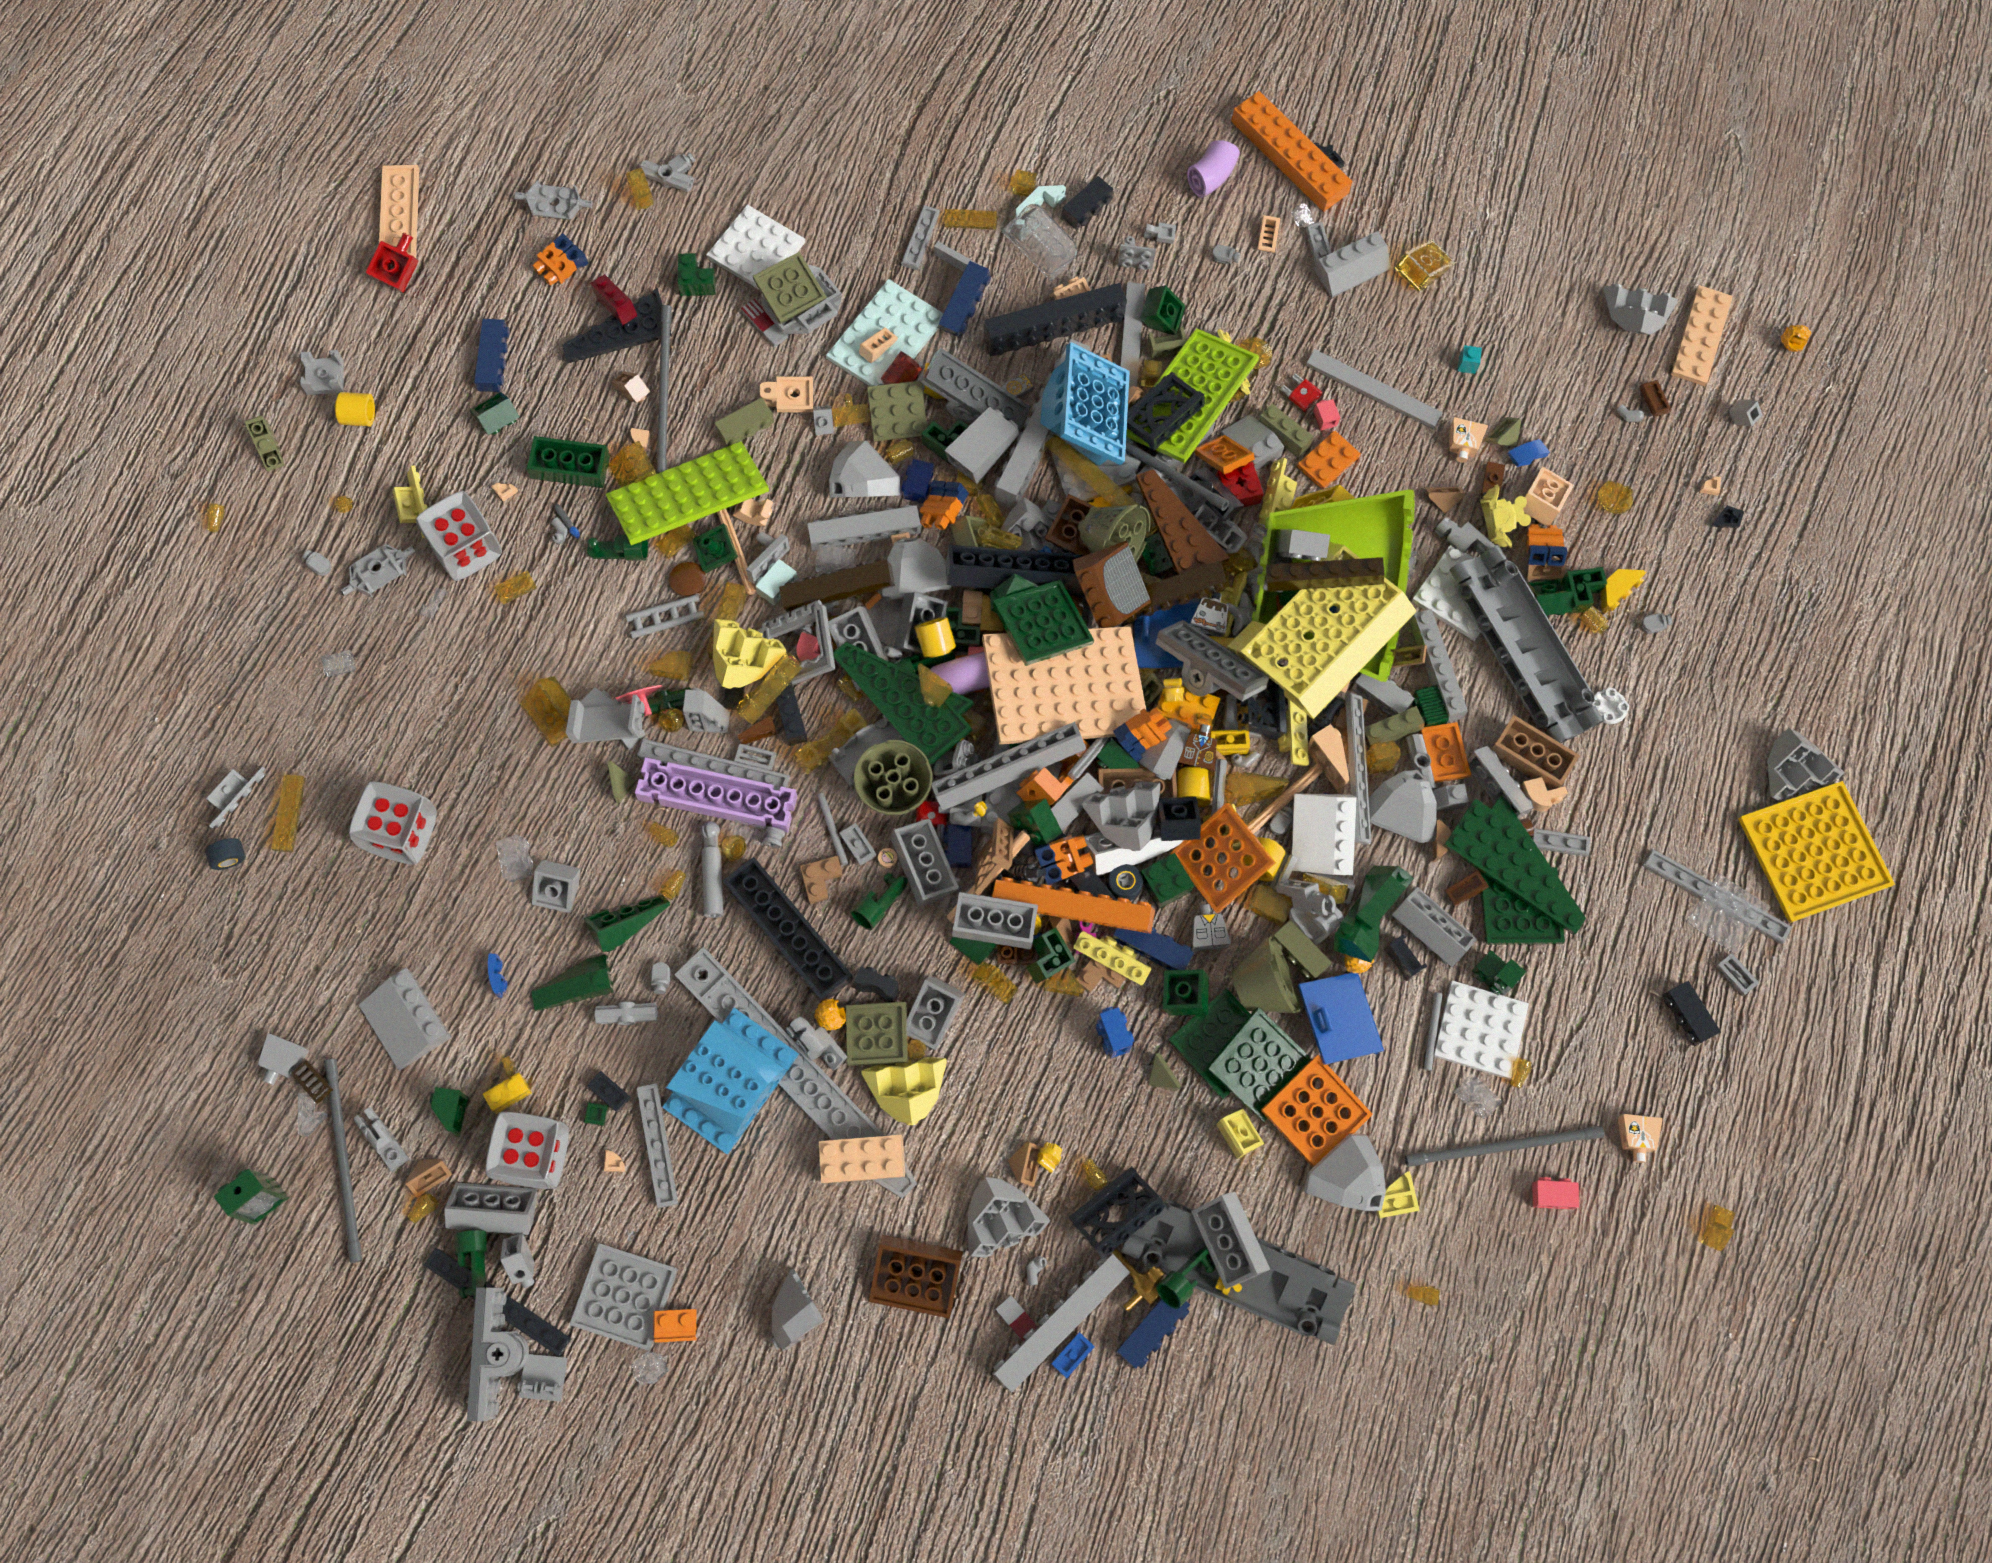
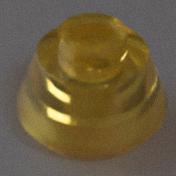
(671, 720)
(733, 847)

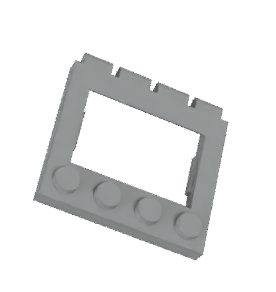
(798, 618)

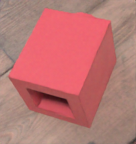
(1326, 414)

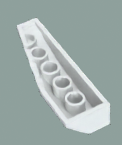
(1109, 855)

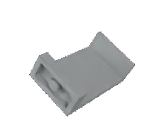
(604, 722)

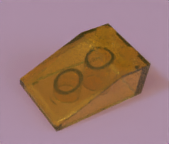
(1424, 264)
(1251, 787)

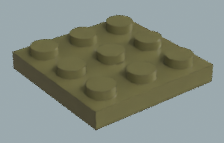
(789, 287)
(897, 411)
(876, 1034)

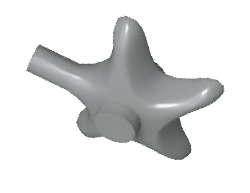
(1241, 614)

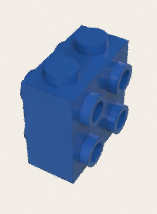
(1114, 1032)

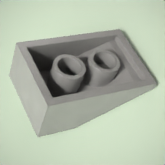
(1257, 439)
(933, 1012)

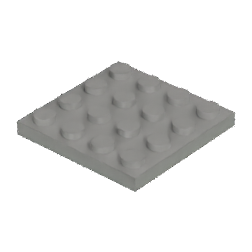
(622, 1296)

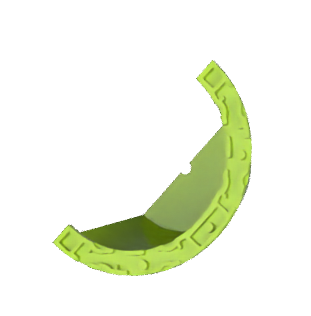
(1368, 528)

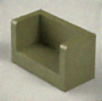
(1166, 345)

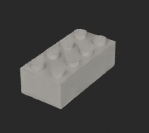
(1301, 544)

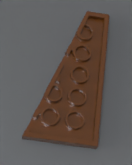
(1181, 533)

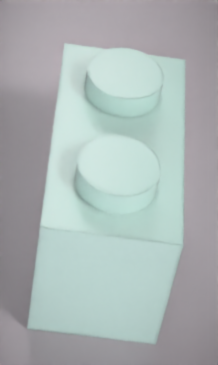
(776, 576)

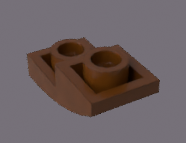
(1015, 955)

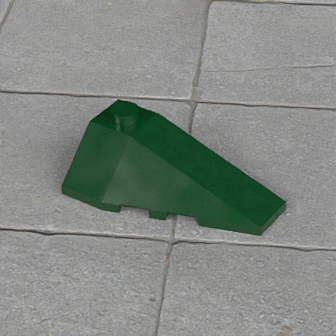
(1380, 891)
(616, 927)
(1355, 938)
(581, 982)

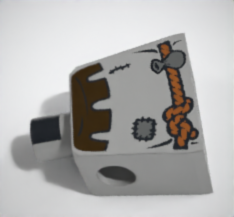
(1211, 616)

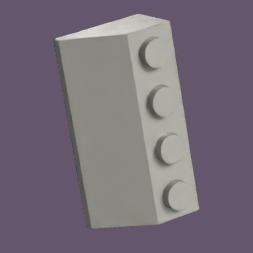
(1353, 264)
(857, 630)
(1497, 781)
(924, 862)
(995, 920)
(1434, 927)
(491, 1208)
(1230, 1240)

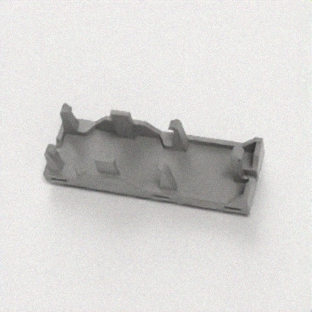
(847, 756)

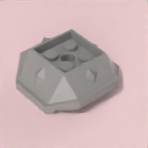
(815, 316)

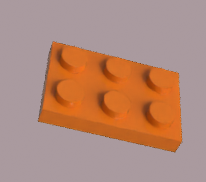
(1224, 454)
(1328, 460)
(1446, 752)

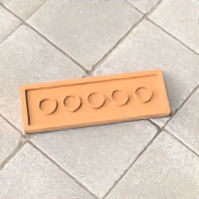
(399, 204)
(1701, 335)

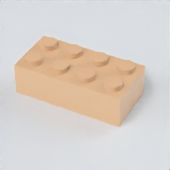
(862, 1159)

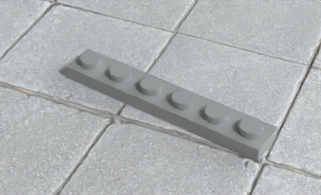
(657, 1146)

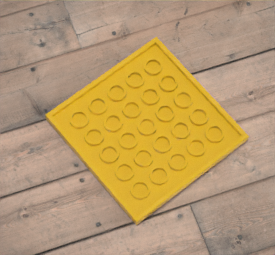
(1816, 851)

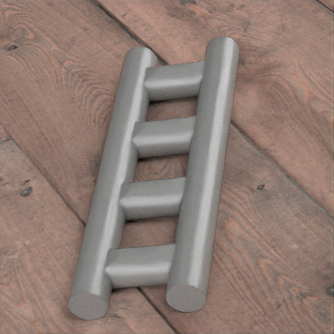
(658, 625)

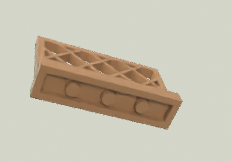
(994, 854)

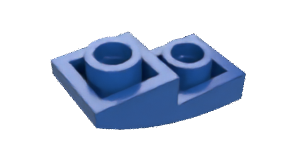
(1527, 452)
(497, 980)

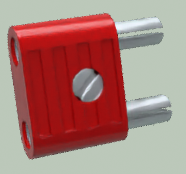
(1304, 395)
(931, 810)

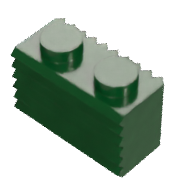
(1430, 706)

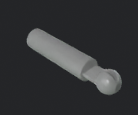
(712, 871)

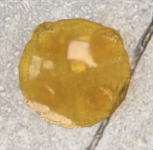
(1260, 348)
(1615, 497)

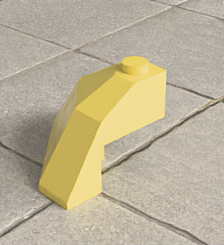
(742, 654)
(908, 1088)

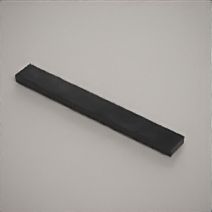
(514, 1312)

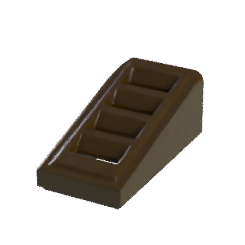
(303, 1073)

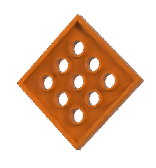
(1221, 871)
(1303, 1111)

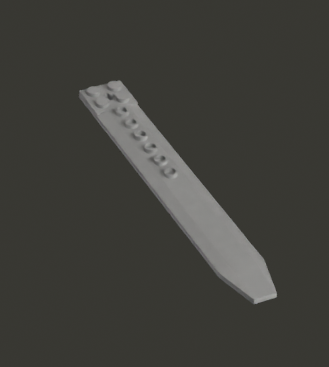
(805, 1079)

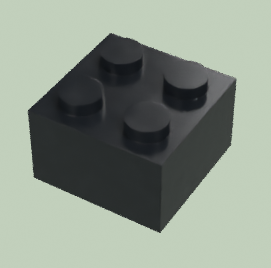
(1179, 819)

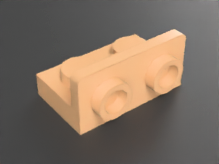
(1075, 287)

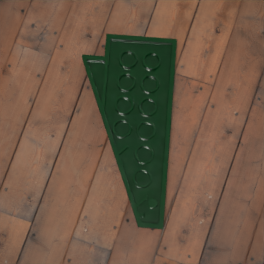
(900, 700)
(1506, 853)

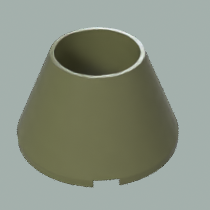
(1265, 980)

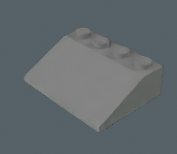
(404, 1019)

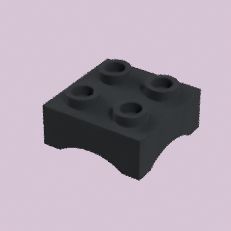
(870, 981)

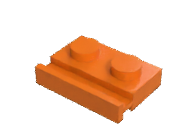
(674, 1325)

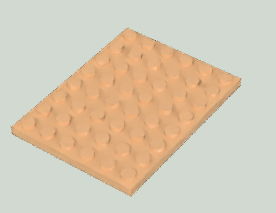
(1087, 686)

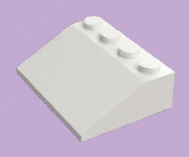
(1324, 833)

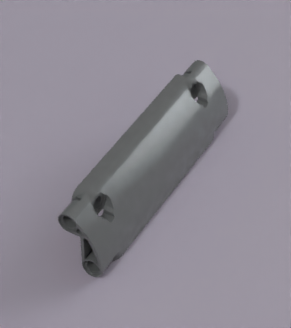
(1526, 645)
(1275, 1295)

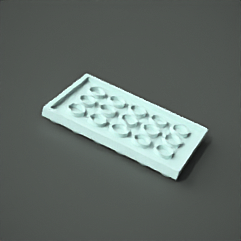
(902, 315)

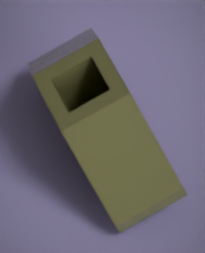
(265, 442)

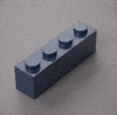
(964, 299)
(491, 355)
(1156, 948)
(1150, 1332)

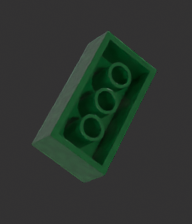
(568, 462)

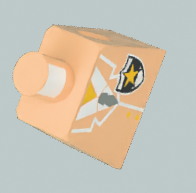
(1465, 438)
(1639, 1135)

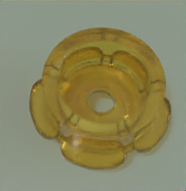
(343, 504)
(921, 1049)

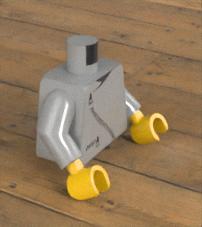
(968, 812)

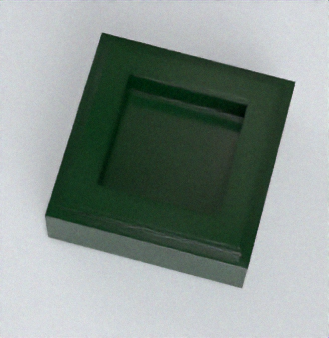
(596, 1114)

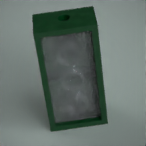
(250, 1196)

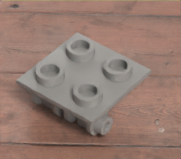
(1136, 256)
(543, 1378)

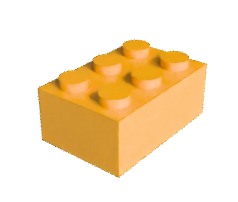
(1189, 707)

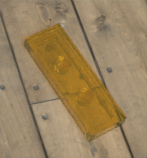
(970, 219)

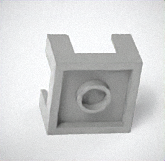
(323, 374)

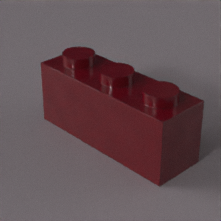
(613, 299)

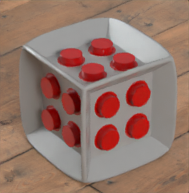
(459, 535)
(393, 822)
(527, 1150)

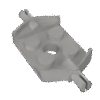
(541, 196)
(368, 581)

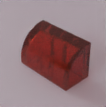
(901, 370)

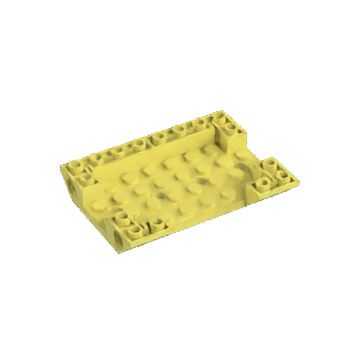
(1340, 642)

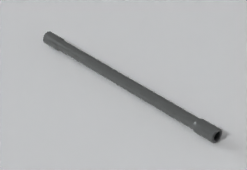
(661, 461)
(1213, 498)
(1583, 1134)
(354, 1246)

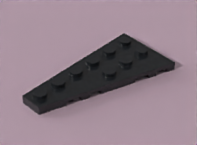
(614, 336)

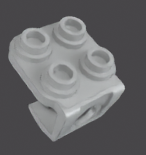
(963, 758)
(1316, 926)

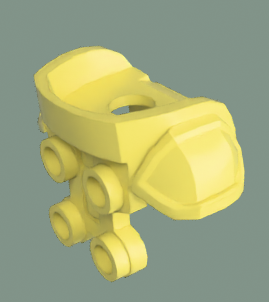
(1502, 516)

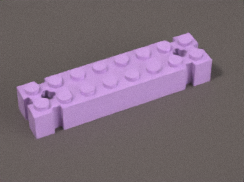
(716, 794)

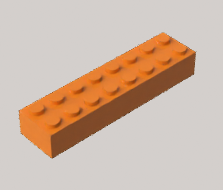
(1291, 151)
(1079, 906)

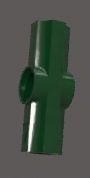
(666, 699)

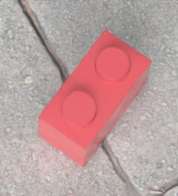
(1555, 1194)

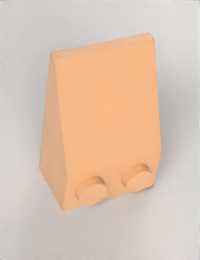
(1546, 496)
(1328, 751)

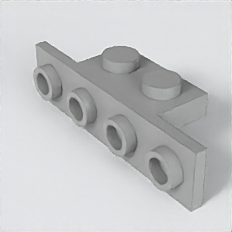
(229, 791)

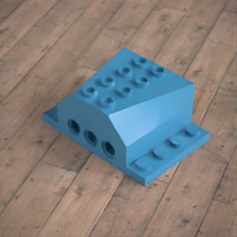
(1088, 405)
(728, 1079)

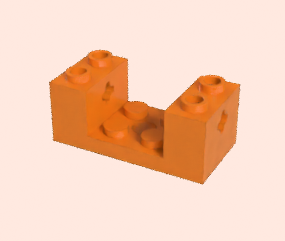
(1044, 785)

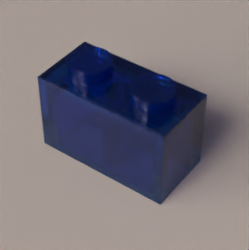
(918, 481)
(959, 846)

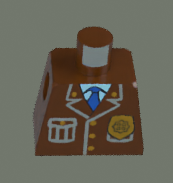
(1200, 749)

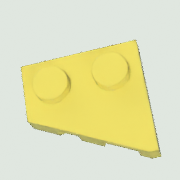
(1399, 1198)

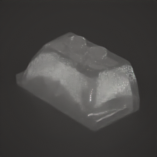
(1041, 240)

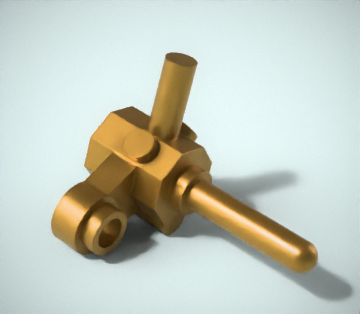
(1144, 1284)

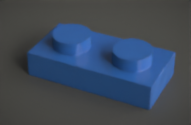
(1072, 1355)

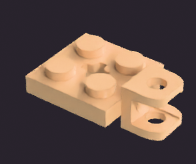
(779, 394)

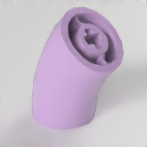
(1213, 167)
(965, 673)

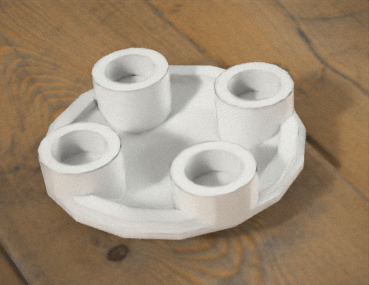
(1611, 705)

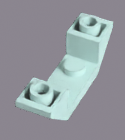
(1050, 194)

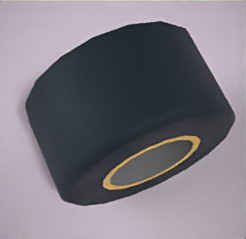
(225, 854)
(1129, 877)

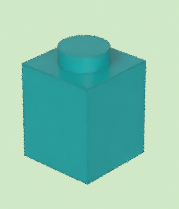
(1469, 359)

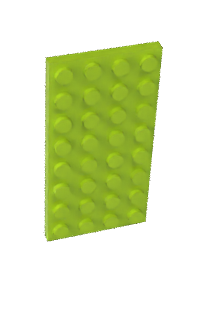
(1208, 367)
(687, 493)

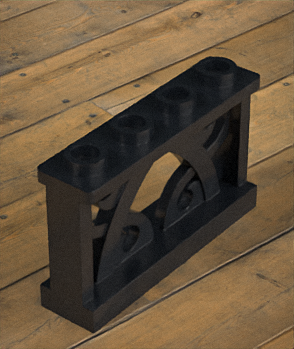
(1159, 395)
(1274, 717)
(1118, 1231)

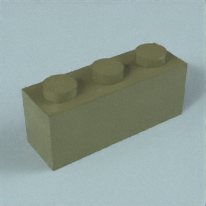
(744, 422)
(1289, 432)
(1394, 727)
(1301, 951)

